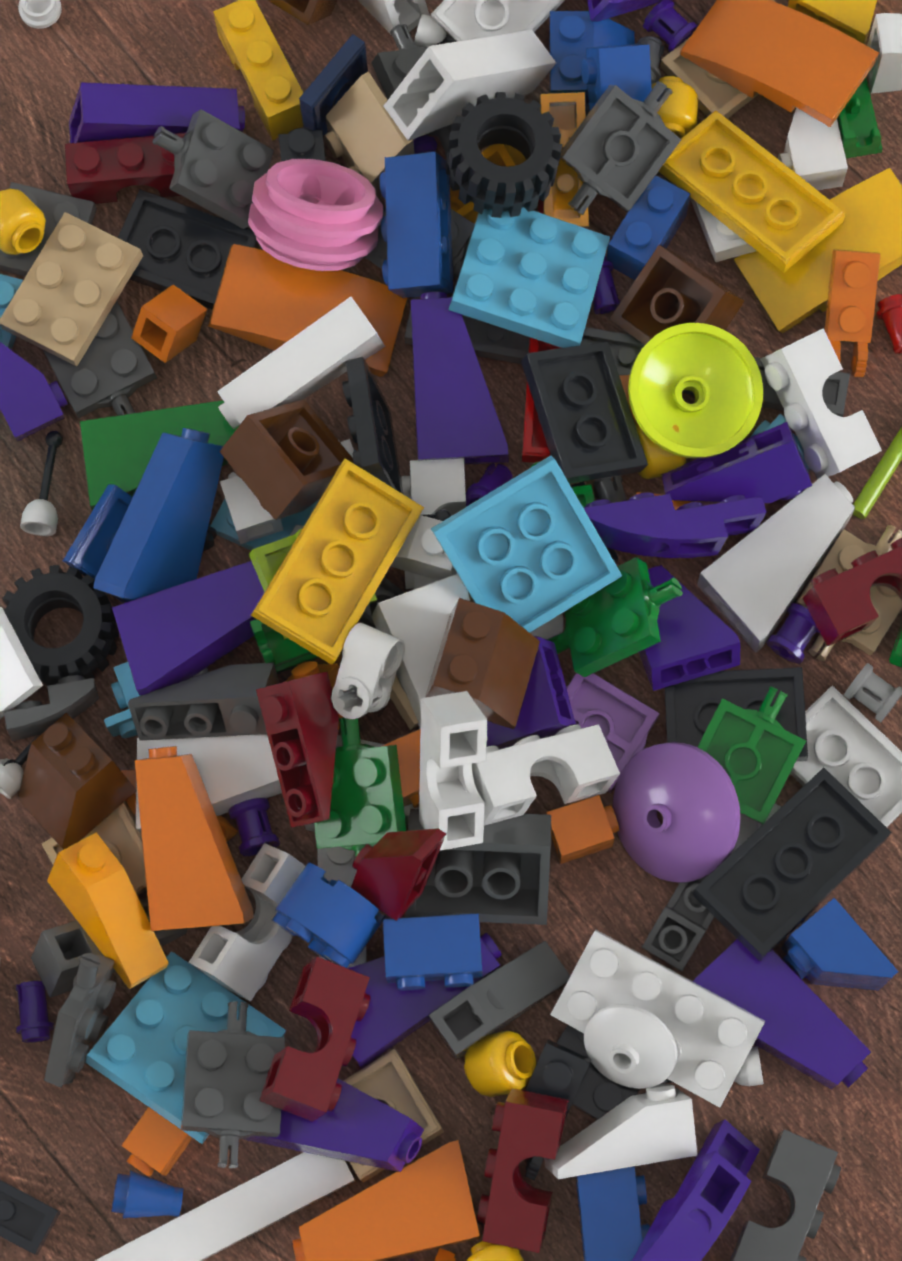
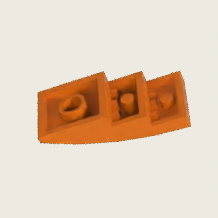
(780, 56)
(275, 301)

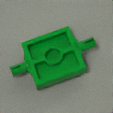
(615, 619)
(753, 752)
(364, 794)

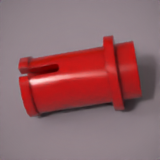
(891, 312)

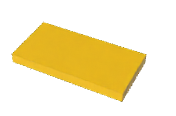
(751, 191)
(337, 561)

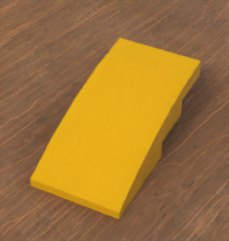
(869, 225)

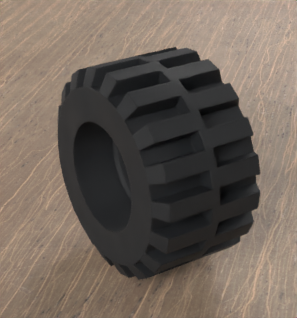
(507, 123)
(57, 591)

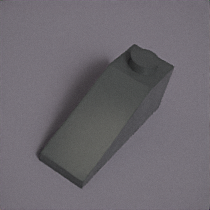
(61, 947)

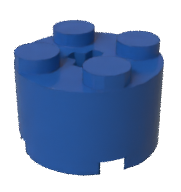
(329, 915)

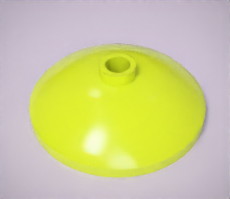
(719, 375)

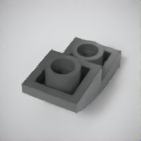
(69, 696)
(679, 927)

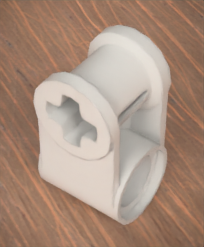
(366, 671)

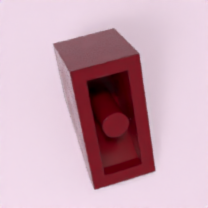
(396, 869)

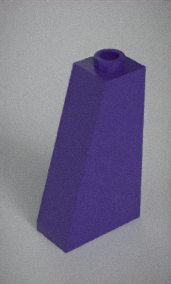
(133, 111)
(450, 391)
(187, 626)
(399, 1013)
(797, 1021)
(354, 1131)

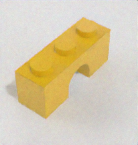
(263, 65)

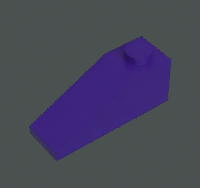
(26, 396)
(756, 467)

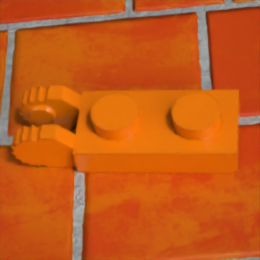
(852, 303)

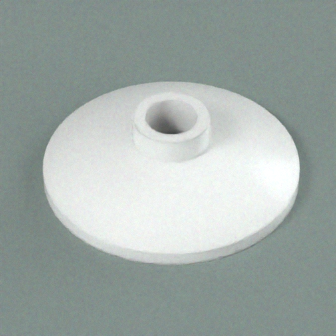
(630, 1046)

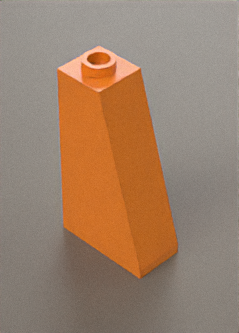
(184, 848)
(399, 1216)

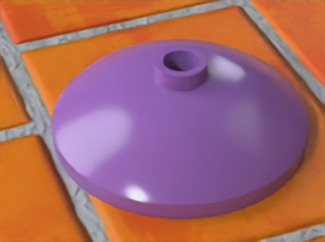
(696, 808)

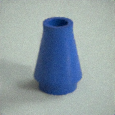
(145, 1197)

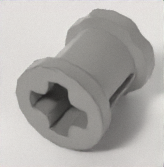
(873, 692)

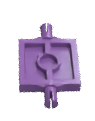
(620, 716)

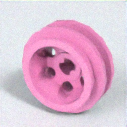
(315, 214)

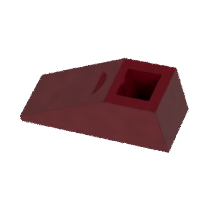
(303, 743)

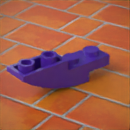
(655, 529)
(704, 1201)

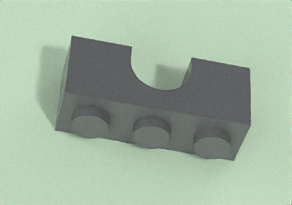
(804, 1173)

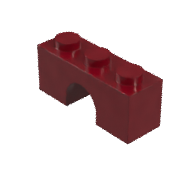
(104, 167)
(843, 601)
(332, 1002)
(514, 1210)

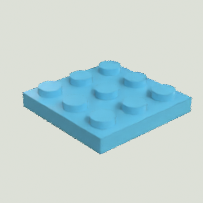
(530, 275)
(528, 547)
(149, 1038)

